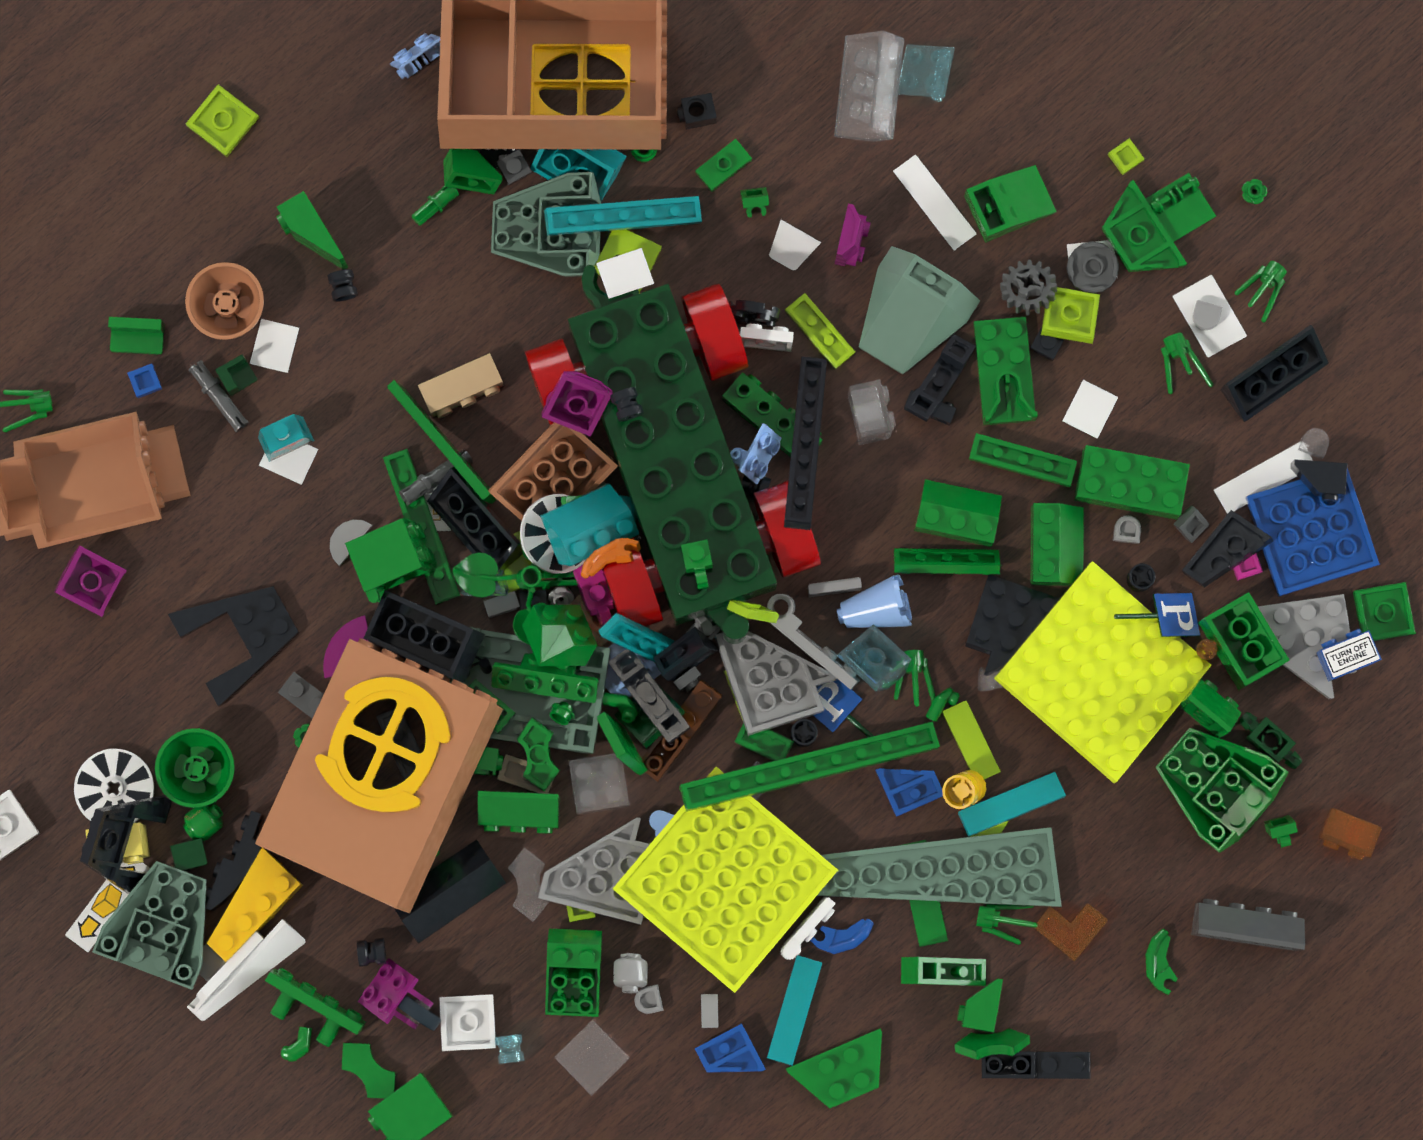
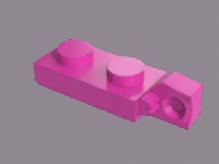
(595, 595)

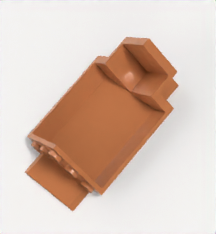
(89, 480)

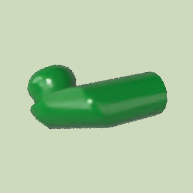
(623, 703)
(939, 703)

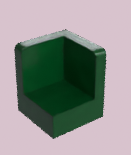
(236, 375)
(189, 854)

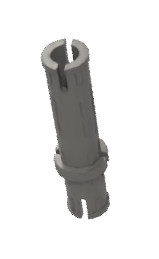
(211, 387)
(429, 481)

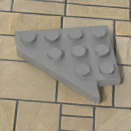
(1301, 631)
(771, 682)
(590, 875)

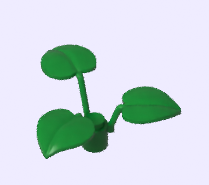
(478, 575)

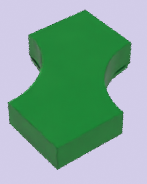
(540, 766)
(981, 1045)
(360, 1061)

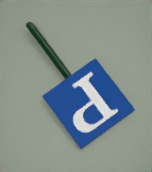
(1174, 614)
(838, 704)

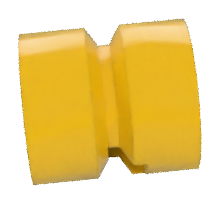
(964, 789)

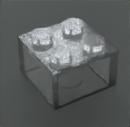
(870, 411)
(598, 784)

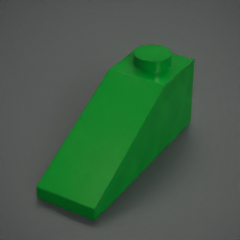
(943, 971)

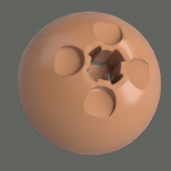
(215, 291)

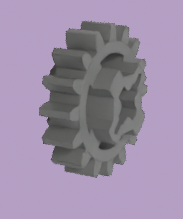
(1030, 291)

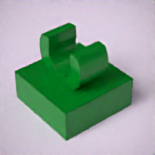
(755, 198)
(1280, 829)

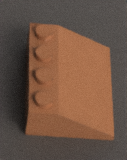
(554, 464)

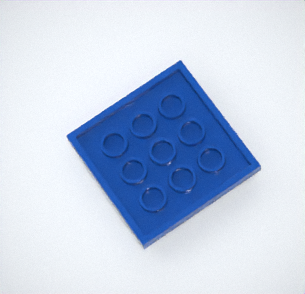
(1311, 536)

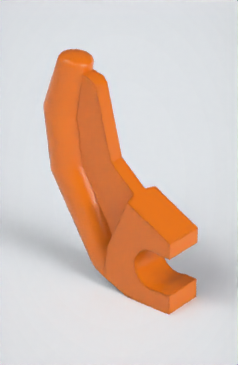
(616, 550)

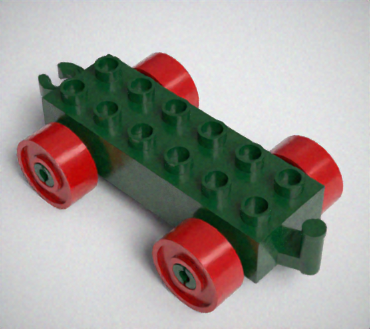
(677, 454)

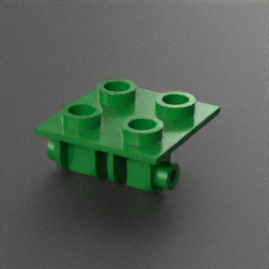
(1181, 207)

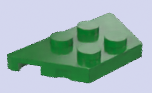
(1140, 235)
(842, 1071)

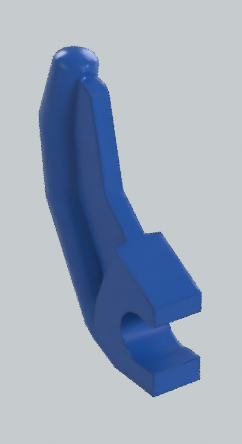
(843, 940)

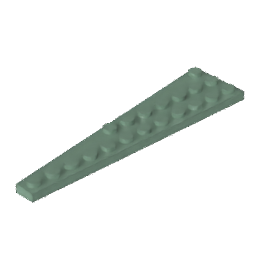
(975, 869)

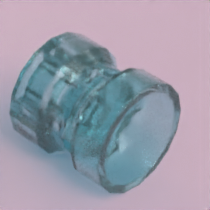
(509, 1049)

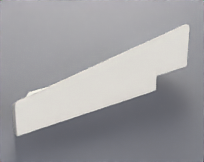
(245, 967)

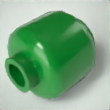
(203, 821)

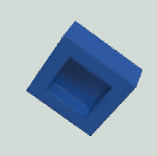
(144, 380)

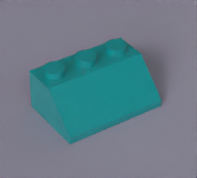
(602, 162)
(588, 524)

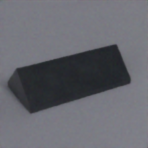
(1275, 374)
(474, 520)
(452, 890)

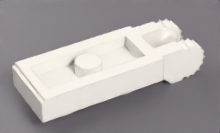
(806, 929)

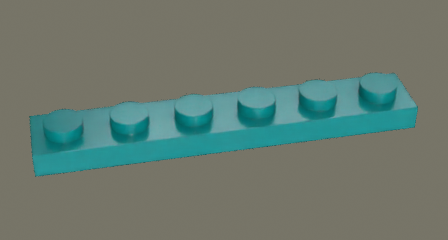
(622, 215)

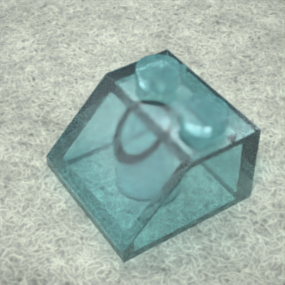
(876, 659)

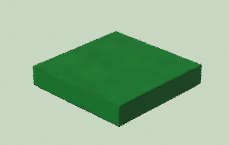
(1385, 611)
(621, 743)

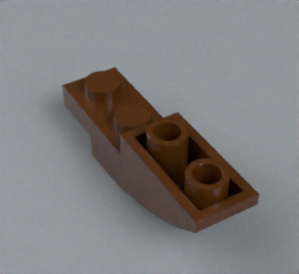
(696, 709)

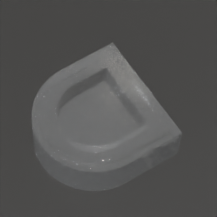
(1314, 443)

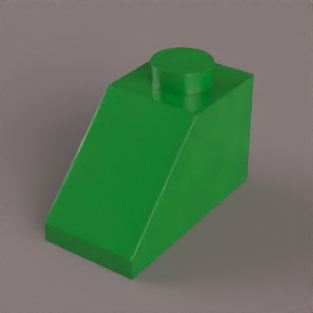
(470, 171)
(981, 1008)

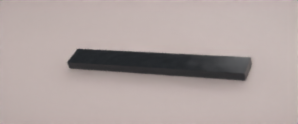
(805, 443)

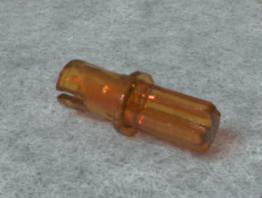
(1206, 649)

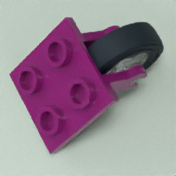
(390, 991)

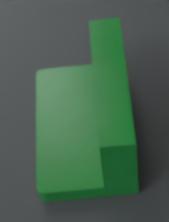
(136, 335)

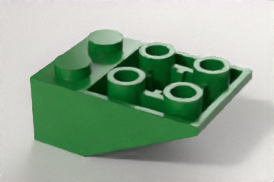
(1009, 202)
(573, 972)

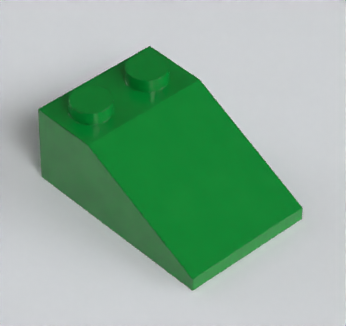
(303, 222)
(1210, 708)

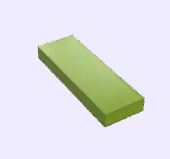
(820, 331)
(971, 740)

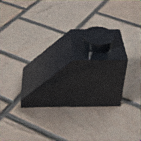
(1322, 478)

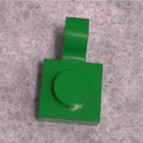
(697, 560)

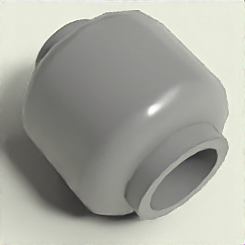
(630, 972)

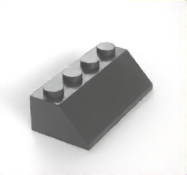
(1249, 926)

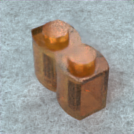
(1349, 833)

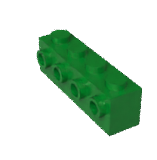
(760, 407)

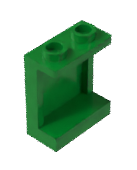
(410, 1111)

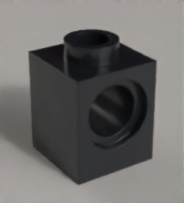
(703, 101)

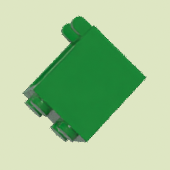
(390, 557)

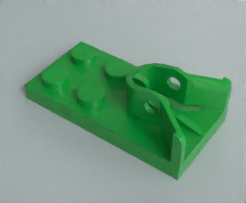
(1004, 371)

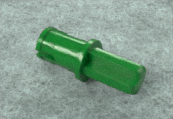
(435, 203)

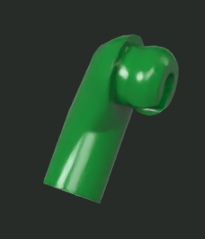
(298, 1048)

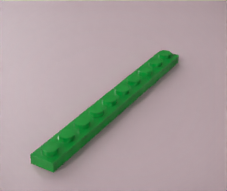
(809, 766)

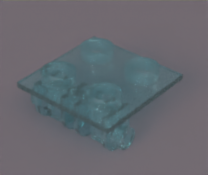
(926, 71)

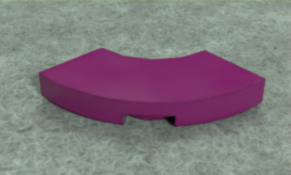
(352, 630)

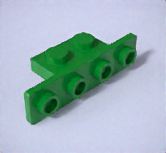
(544, 680)

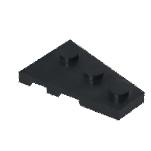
(1225, 549)

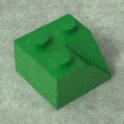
(559, 635)

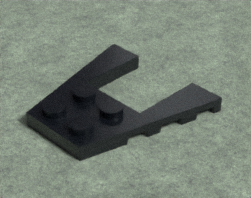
(260, 623)
(110, 834)

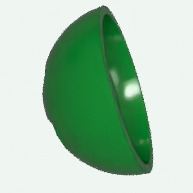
(185, 756)

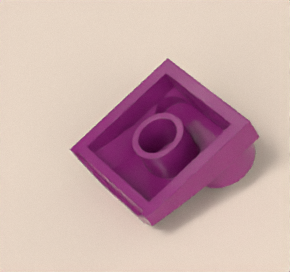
(853, 229)
(577, 402)
(89, 580)

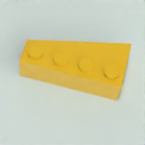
(255, 903)

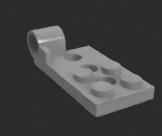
(789, 624)

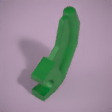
(1156, 963)

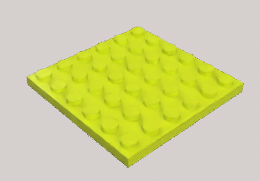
(1100, 677)
(725, 884)

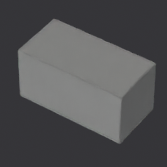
(501, 604)
(709, 1010)

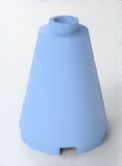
(878, 605)

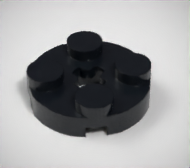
(748, 311)

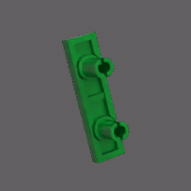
(327, 1006)

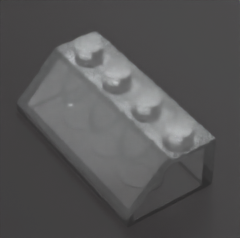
(869, 86)

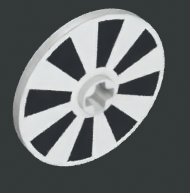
(535, 538)
(113, 766)

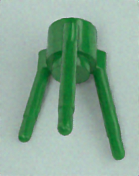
(1271, 276)
(1178, 348)
(39, 401)
(916, 665)
(989, 917)

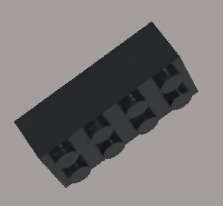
(424, 636)

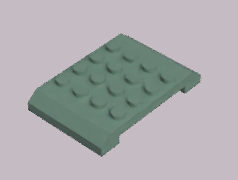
(580, 733)

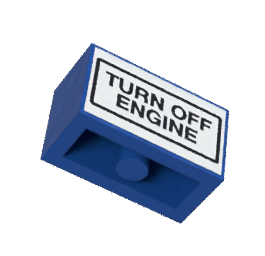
(1348, 655)

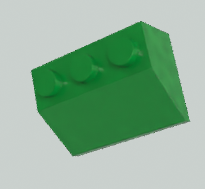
(958, 513)
(1056, 544)
(1244, 641)
(518, 811)

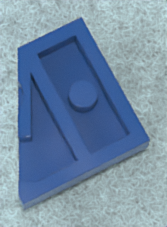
(909, 788)
(730, 1053)

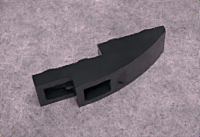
(231, 873)
(1038, 1065)

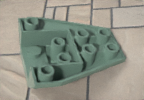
(521, 226)
(912, 310)
(159, 926)

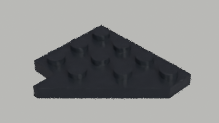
(1006, 619)

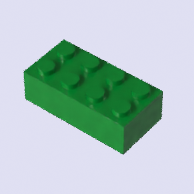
(1131, 482)

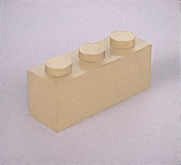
(461, 386)

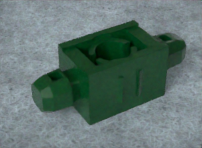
(1290, 758)

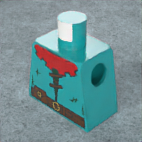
(284, 436)

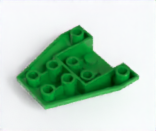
(1220, 785)

